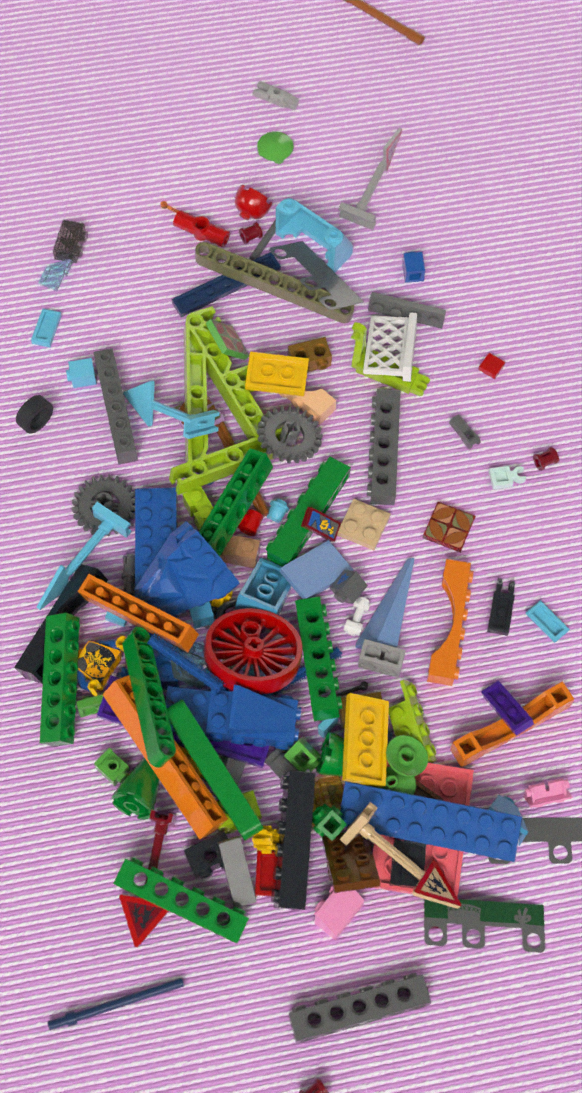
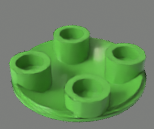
(275, 146)

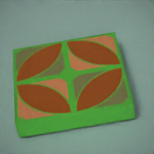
(227, 339)

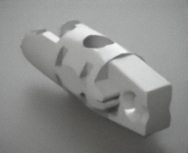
(275, 96)

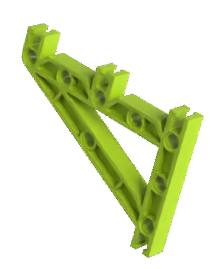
(204, 355)

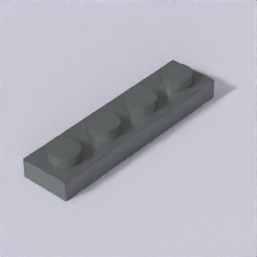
(401, 308)

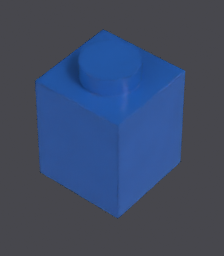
(413, 267)

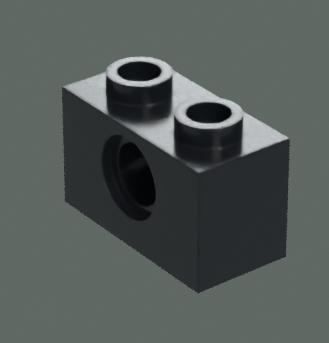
(196, 856)

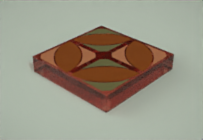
(449, 527)

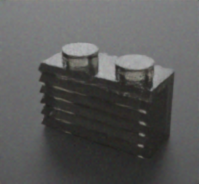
(70, 241)

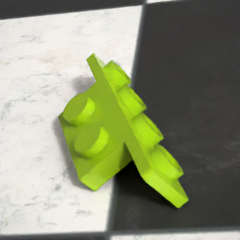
(408, 719)

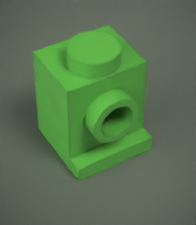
(296, 756)
(114, 776)

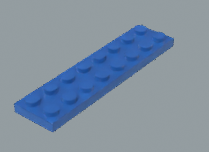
(435, 821)

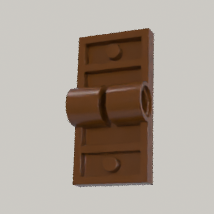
(350, 865)

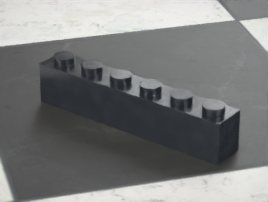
(294, 840)

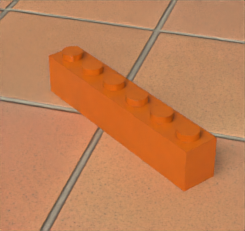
(138, 613)

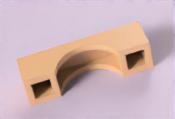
(316, 403)

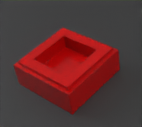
(491, 365)

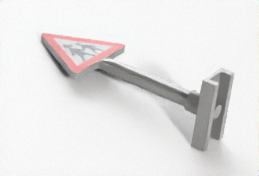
(358, 214)

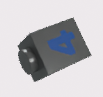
(348, 587)

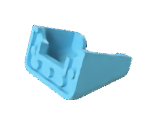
(296, 218)

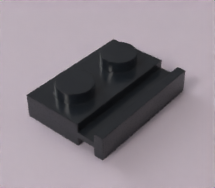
(416, 853)

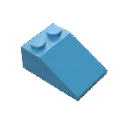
(264, 588)

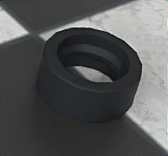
(34, 414)

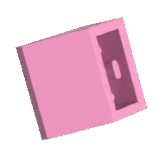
(337, 911)

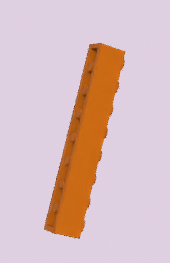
(177, 774)

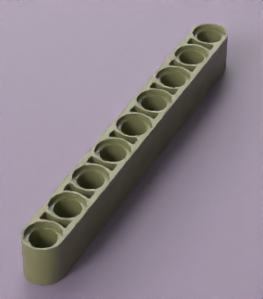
(266, 276)

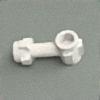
(354, 627)

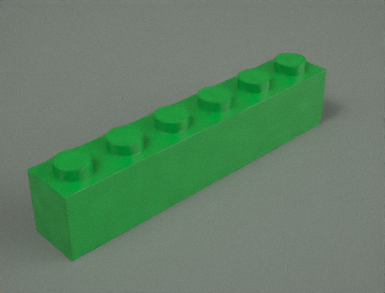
(320, 496)

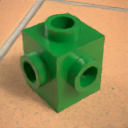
(328, 821)

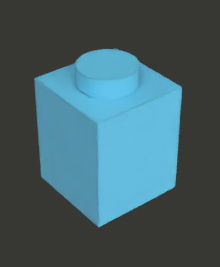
(81, 373)

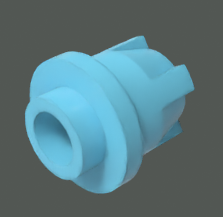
(277, 510)

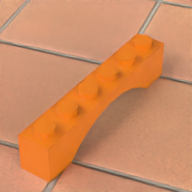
(443, 661)
(487, 739)

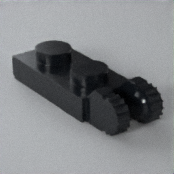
(501, 609)

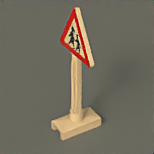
(431, 883)

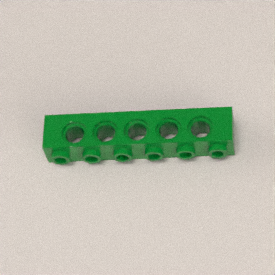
(236, 499)
(59, 680)
(322, 707)
(237, 917)

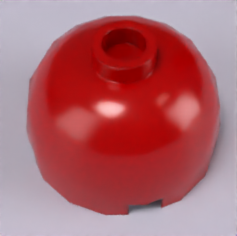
(251, 203)

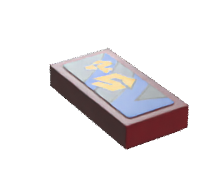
(321, 524)

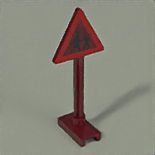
(139, 913)

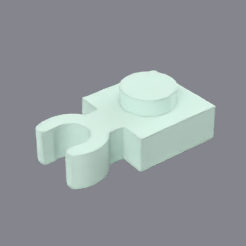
(503, 478)

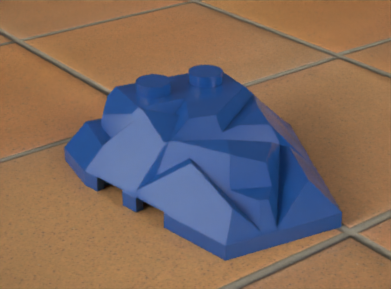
(185, 574)

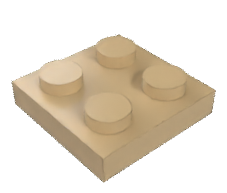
(363, 524)

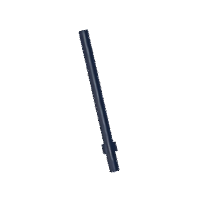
(71, 1018)

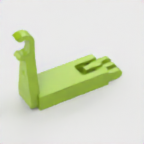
(418, 381)

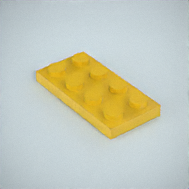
(365, 740)

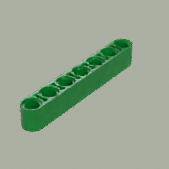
(149, 698)
(214, 770)

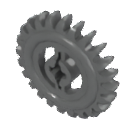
(289, 421)
(102, 492)

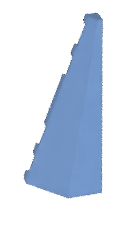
(388, 617)

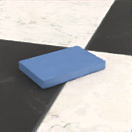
(315, 570)

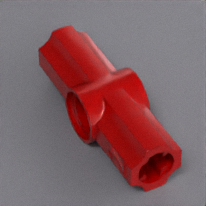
(195, 224)

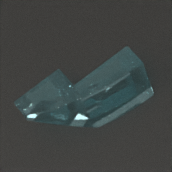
(54, 274)

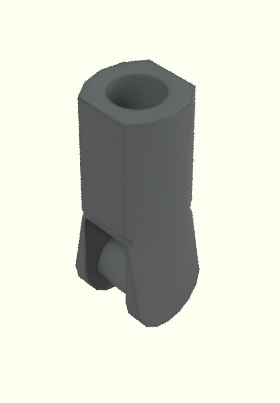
(463, 430)

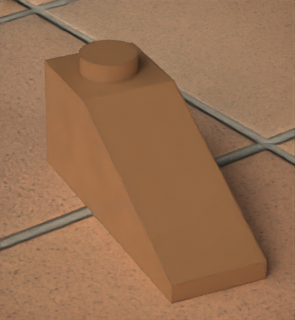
(241, 551)

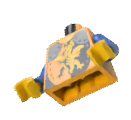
(98, 662)

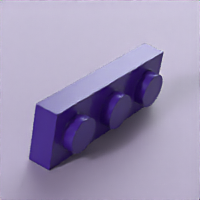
(507, 708)

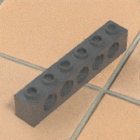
(115, 406)
(384, 493)
(412, 983)

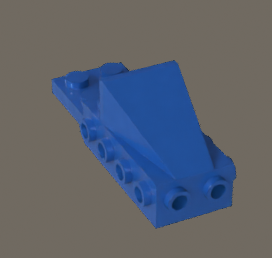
(241, 715)

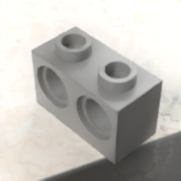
(381, 658)

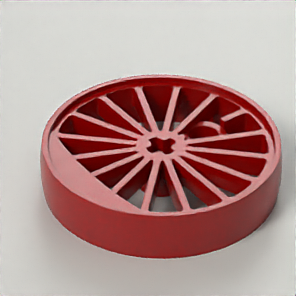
(252, 650)

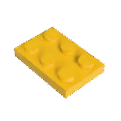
(277, 374)

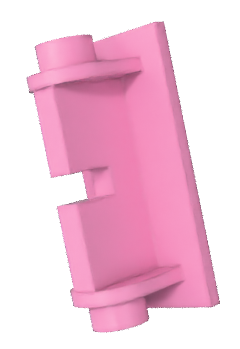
(557, 792)

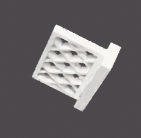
(404, 359)

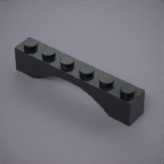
(70, 601)

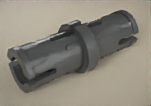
(129, 574)

